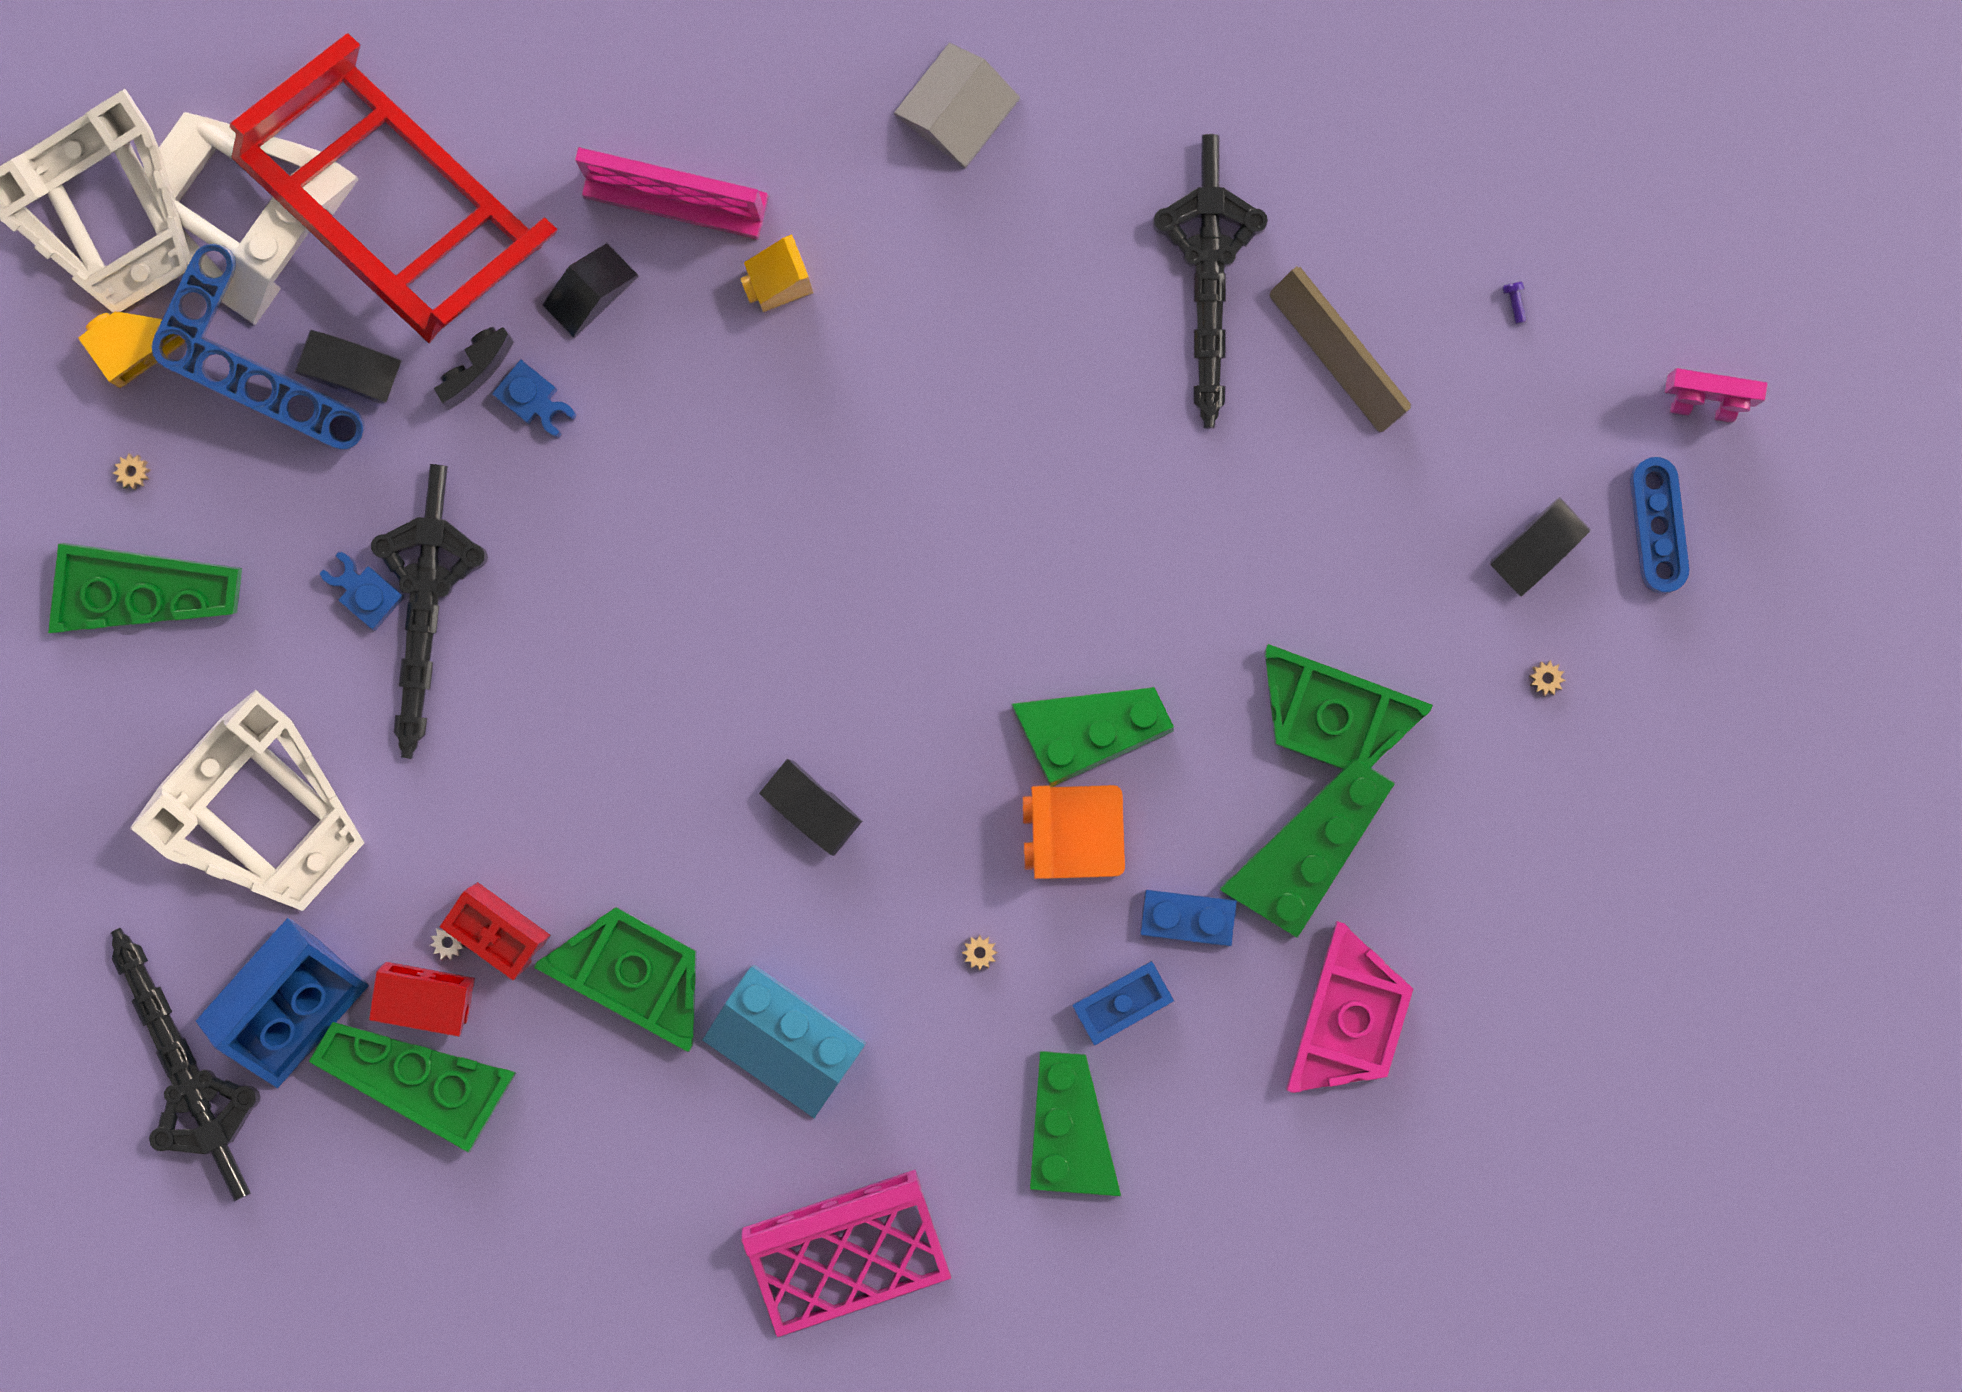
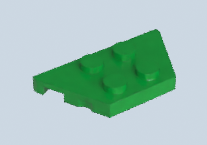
(1334, 712)
(631, 973)

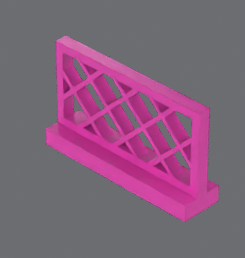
(672, 193)
(831, 1216)

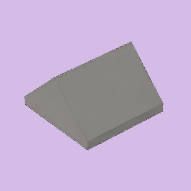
(958, 104)

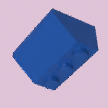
(281, 1003)

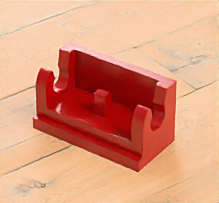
(494, 930)
(421, 998)

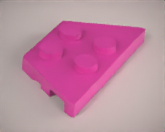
(1351, 1017)

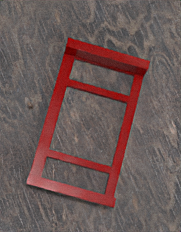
(303, 91)

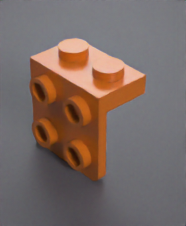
(1075, 831)

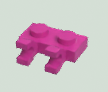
(1733, 393)

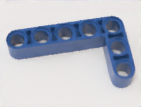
(241, 367)

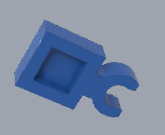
(530, 395)
(367, 594)

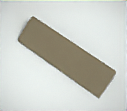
(1339, 349)

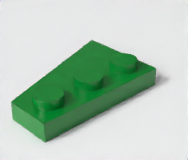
(1069, 1130)

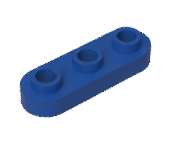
(1666, 505)

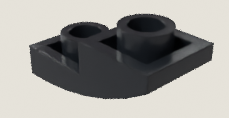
(486, 355)
(347, 366)
(1540, 546)
(810, 807)

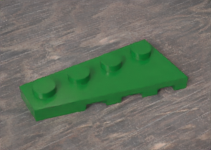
(126, 588)
(1304, 858)
(426, 1086)

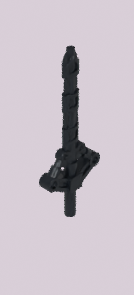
(1210, 254)
(425, 584)
(190, 1088)

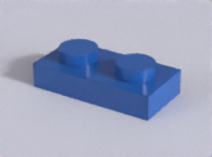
(1188, 917)
(1123, 1003)

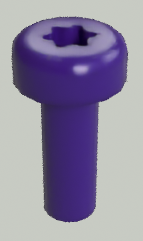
(1516, 300)

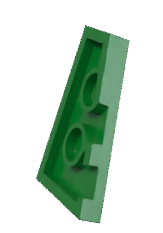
(1090, 729)

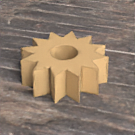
(139, 476)
(1538, 680)
(979, 961)

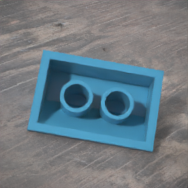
(783, 1041)

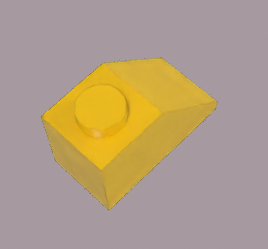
(776, 275)
(123, 344)

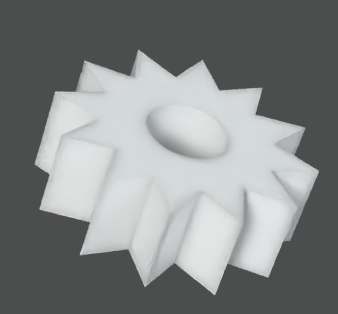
(440, 947)

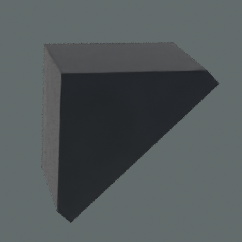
(588, 288)

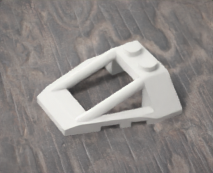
(71, 151)
(275, 232)
(209, 766)

